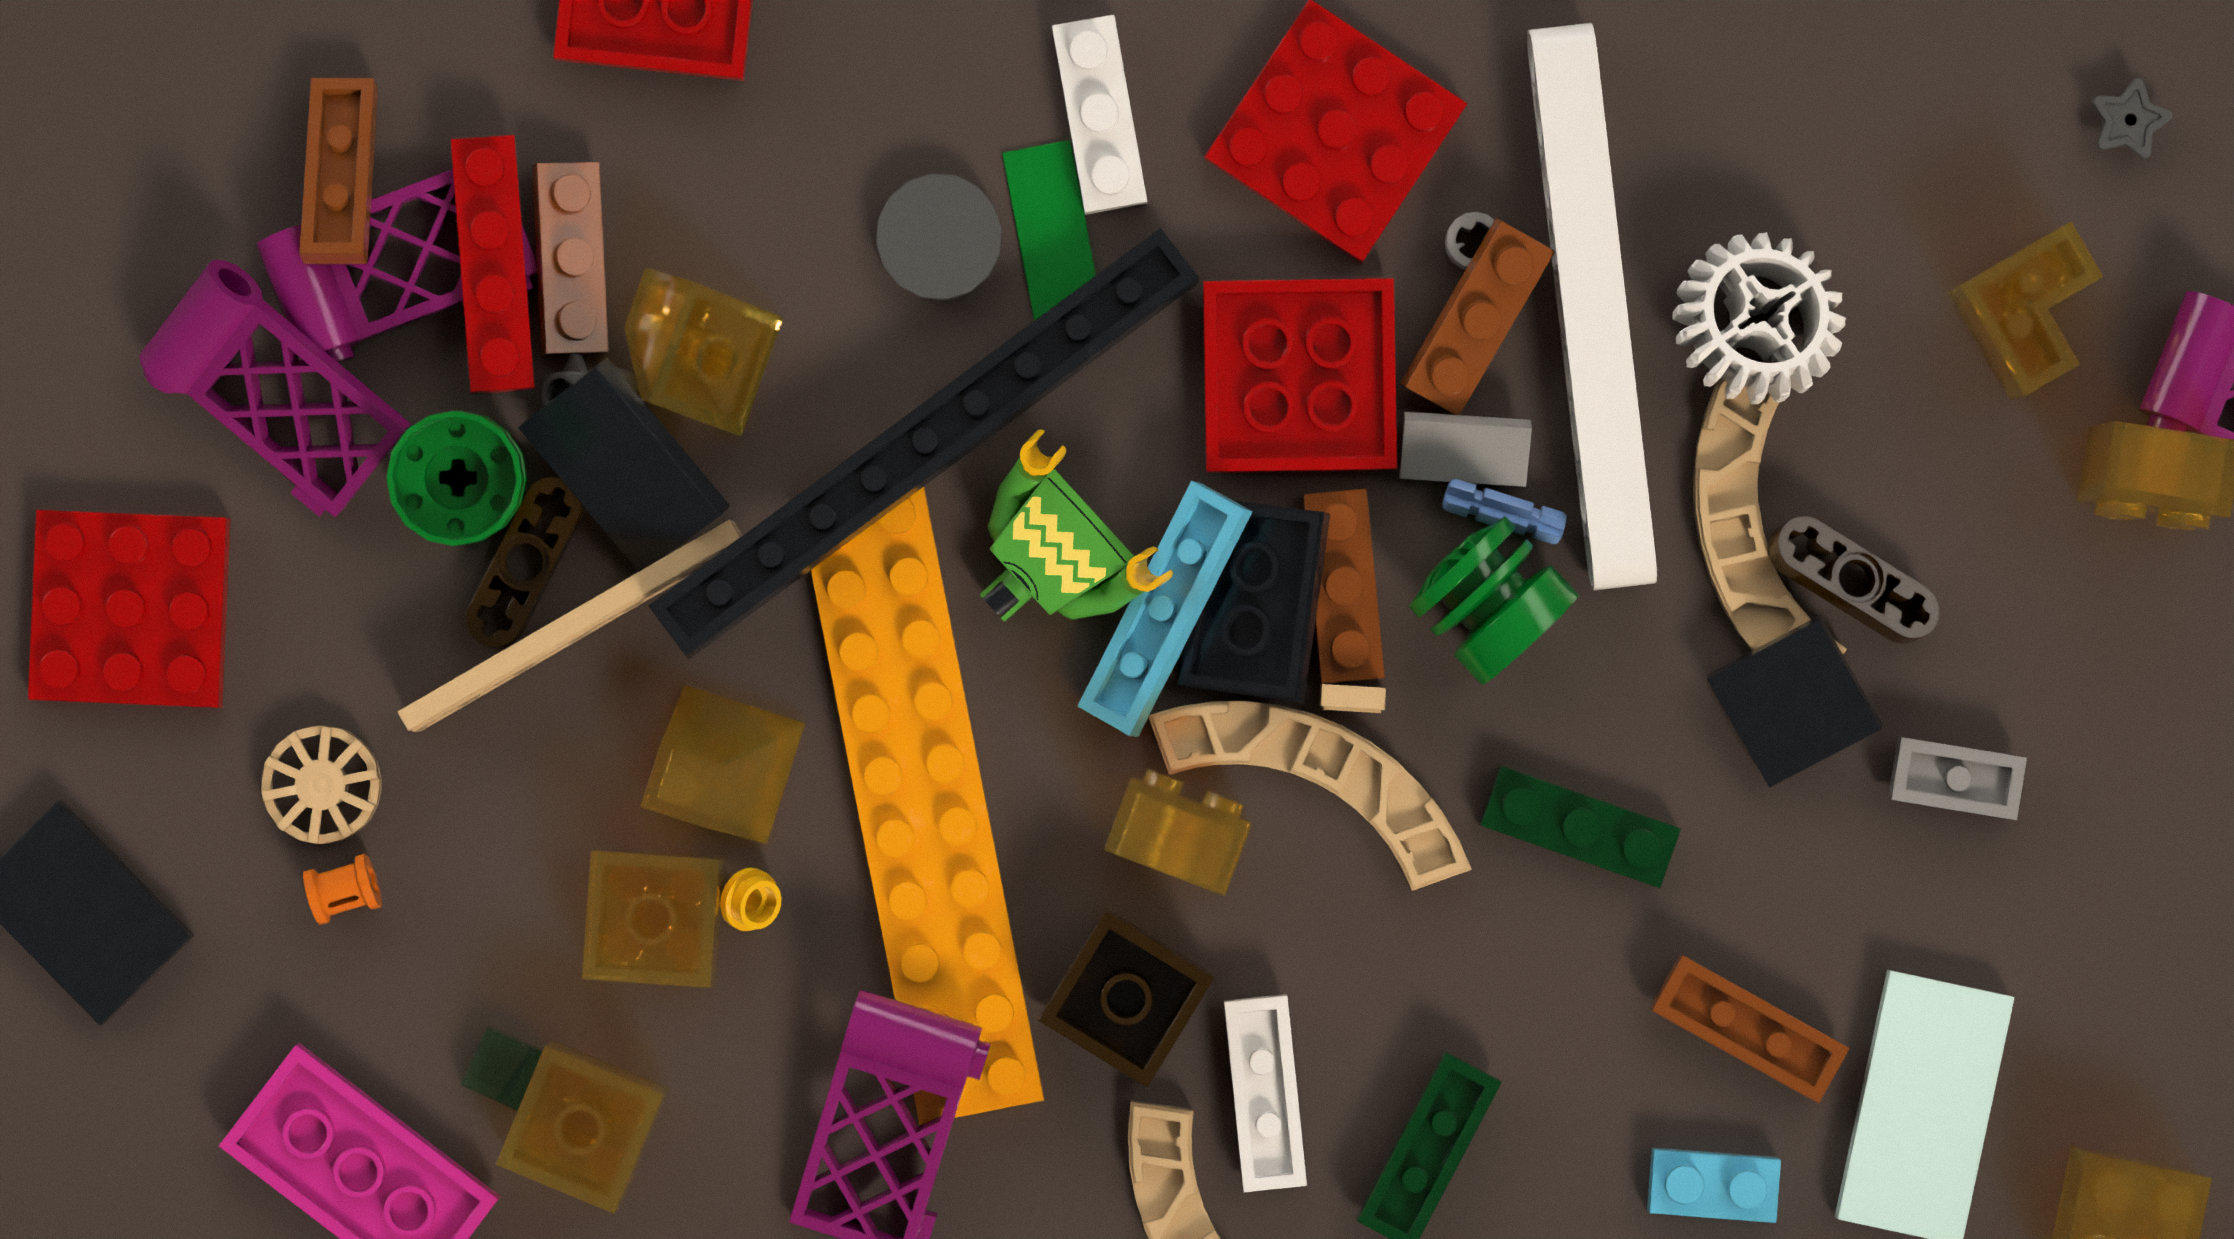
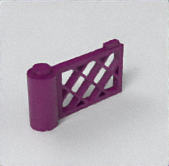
(323, 296)
(204, 338)
(2194, 369)
(903, 1047)

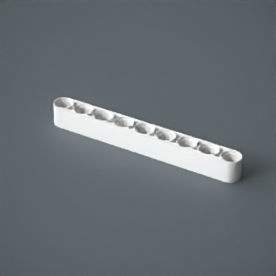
(1591, 306)

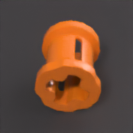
(342, 889)

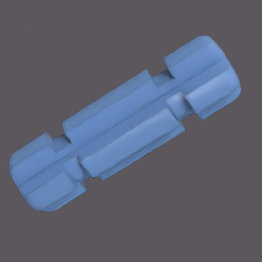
(1491, 506)

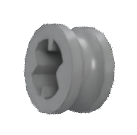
(1464, 223)

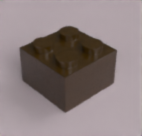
(1126, 997)

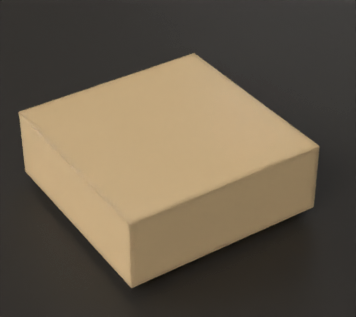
(1352, 698)

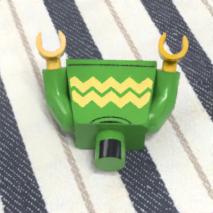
(1058, 546)

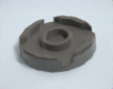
(939, 237)

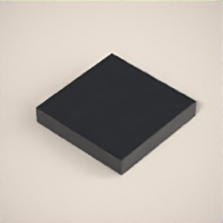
(1794, 701)

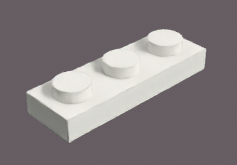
(1099, 114)
(1265, 1093)

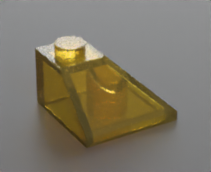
(698, 349)
(723, 765)

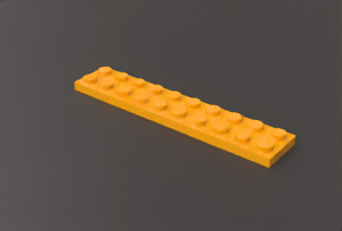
(924, 798)

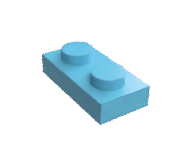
(1714, 1185)

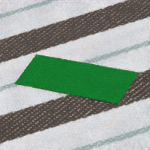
(1049, 222)

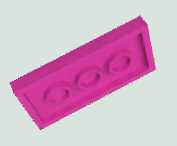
(353, 1159)

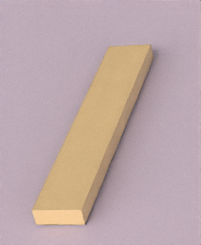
(568, 629)

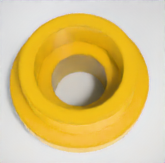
(750, 900)

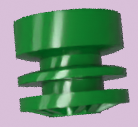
(430, 504)
(1492, 600)

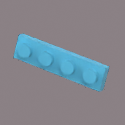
(1163, 618)

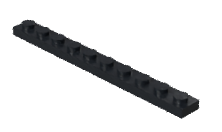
(924, 444)

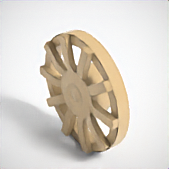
(321, 784)

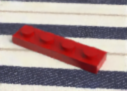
(492, 264)

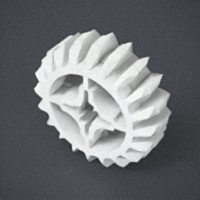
(1769, 340)

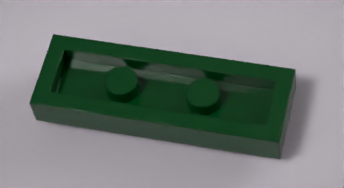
(1579, 826)
(1428, 1149)

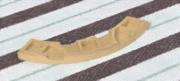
(1731, 520)
(1327, 756)
(1165, 1173)

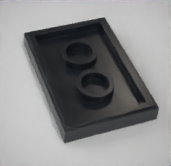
(624, 465)
(1262, 609)
(84, 913)

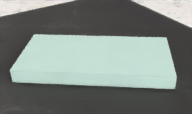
(1924, 1107)

